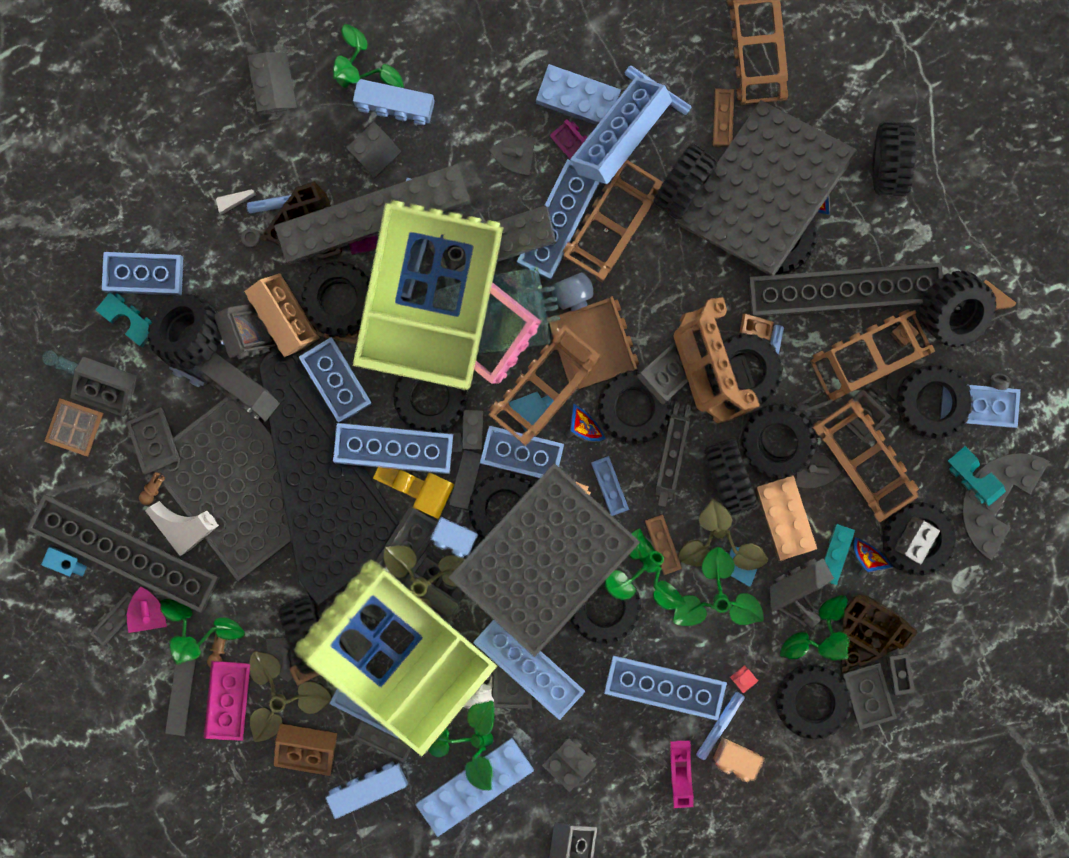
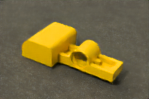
(429, 494)

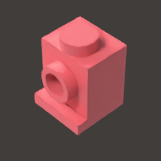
(744, 679)

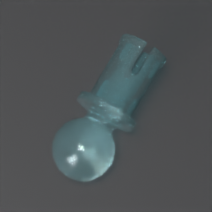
(50, 358)

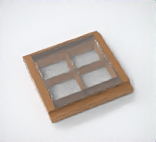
(73, 427)

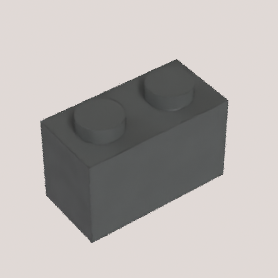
(472, 430)
(900, 674)

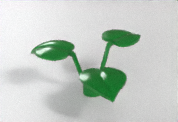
(347, 74)
(621, 587)
(745, 608)
(185, 647)
(833, 647)
(480, 770)

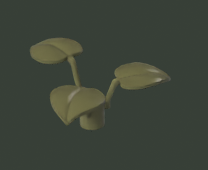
(718, 520)
(402, 558)
(265, 723)

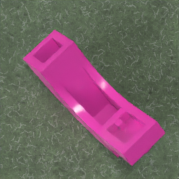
(681, 774)

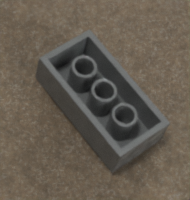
(238, 387)

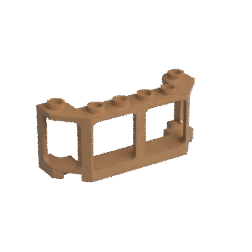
(777, 38)
(625, 233)
(717, 356)
(882, 368)
(558, 399)
(850, 465)

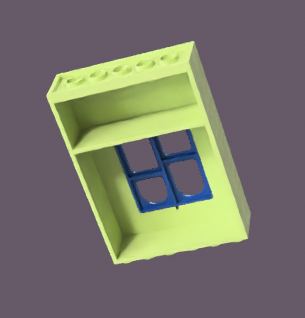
(421, 338)
(423, 684)

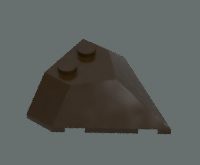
(303, 201)
(872, 631)

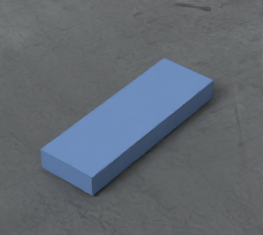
(609, 486)

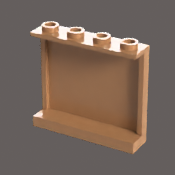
(604, 332)

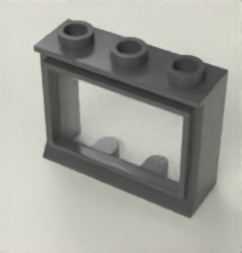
(243, 332)

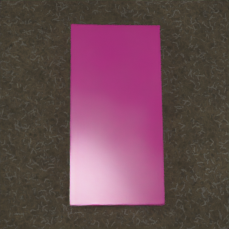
(227, 700)

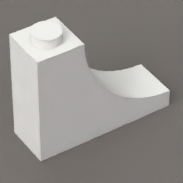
(180, 530)

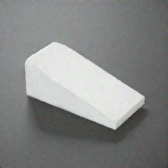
(230, 201)

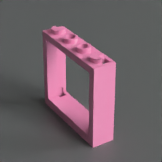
(519, 344)

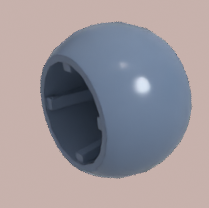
(573, 292)

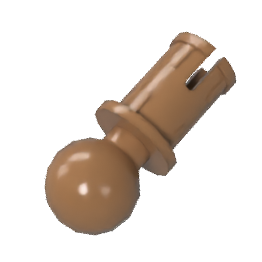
(151, 489)
(217, 648)

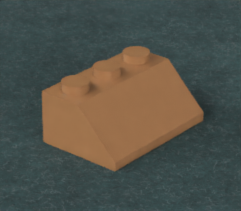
(305, 749)

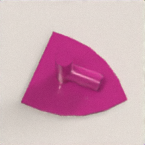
(144, 612)

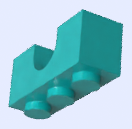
(113, 307)
(987, 488)
(837, 550)

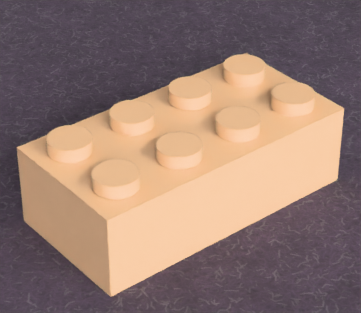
(281, 314)
(786, 518)
(738, 759)

